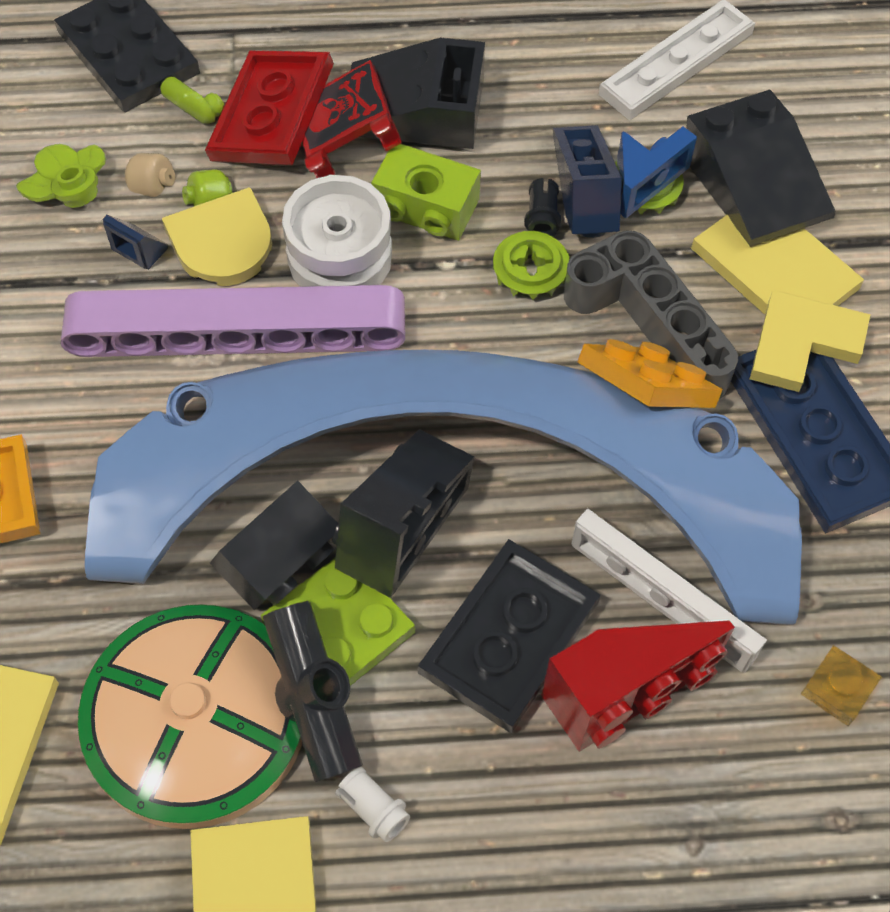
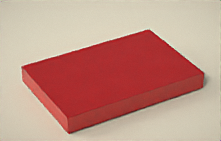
(270, 107)

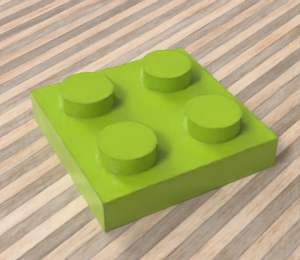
(353, 619)

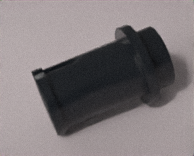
(543, 208)

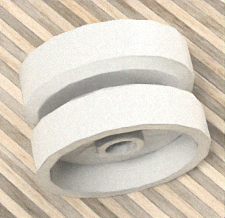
(337, 233)

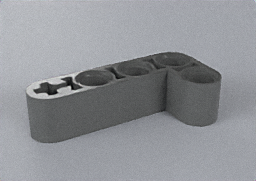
(658, 317)

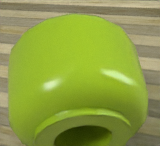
(205, 187)

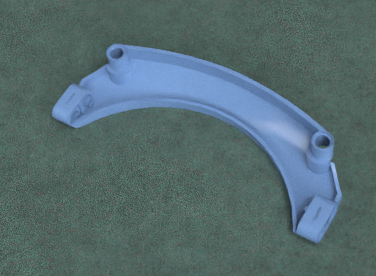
(172, 468)

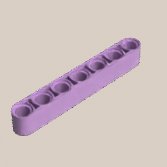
(233, 321)

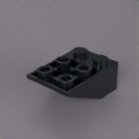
(433, 90)

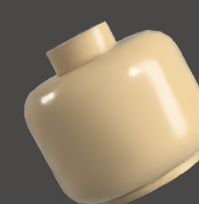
(149, 174)

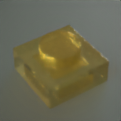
(841, 685)

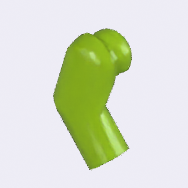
(191, 102)

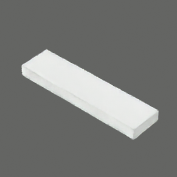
(676, 59)
(661, 585)

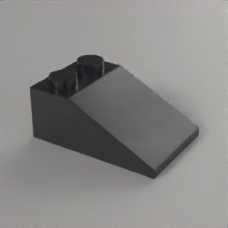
(758, 167)

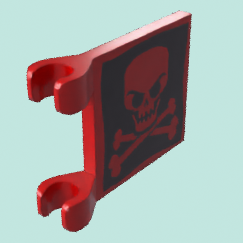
(345, 112)

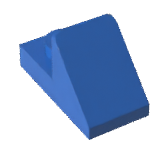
(650, 171)

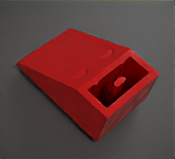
(629, 673)

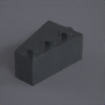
(400, 511)

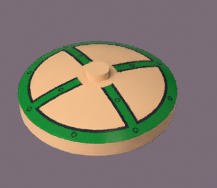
(187, 718)

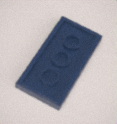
(822, 440)

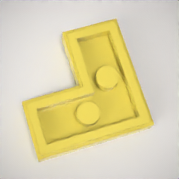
(802, 326)

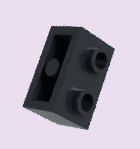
(275, 546)

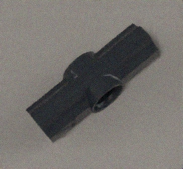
(312, 690)

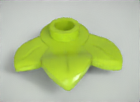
(64, 175)

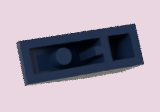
(588, 180)

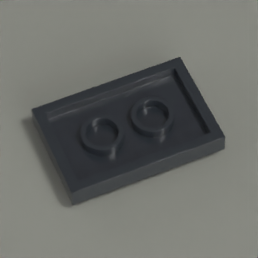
(126, 49)
(506, 632)

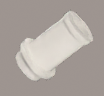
(373, 805)

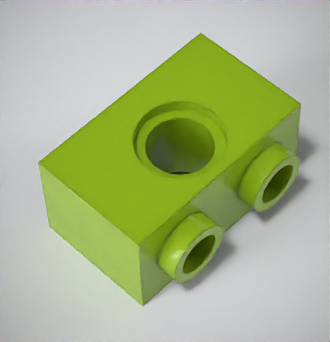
(428, 190)

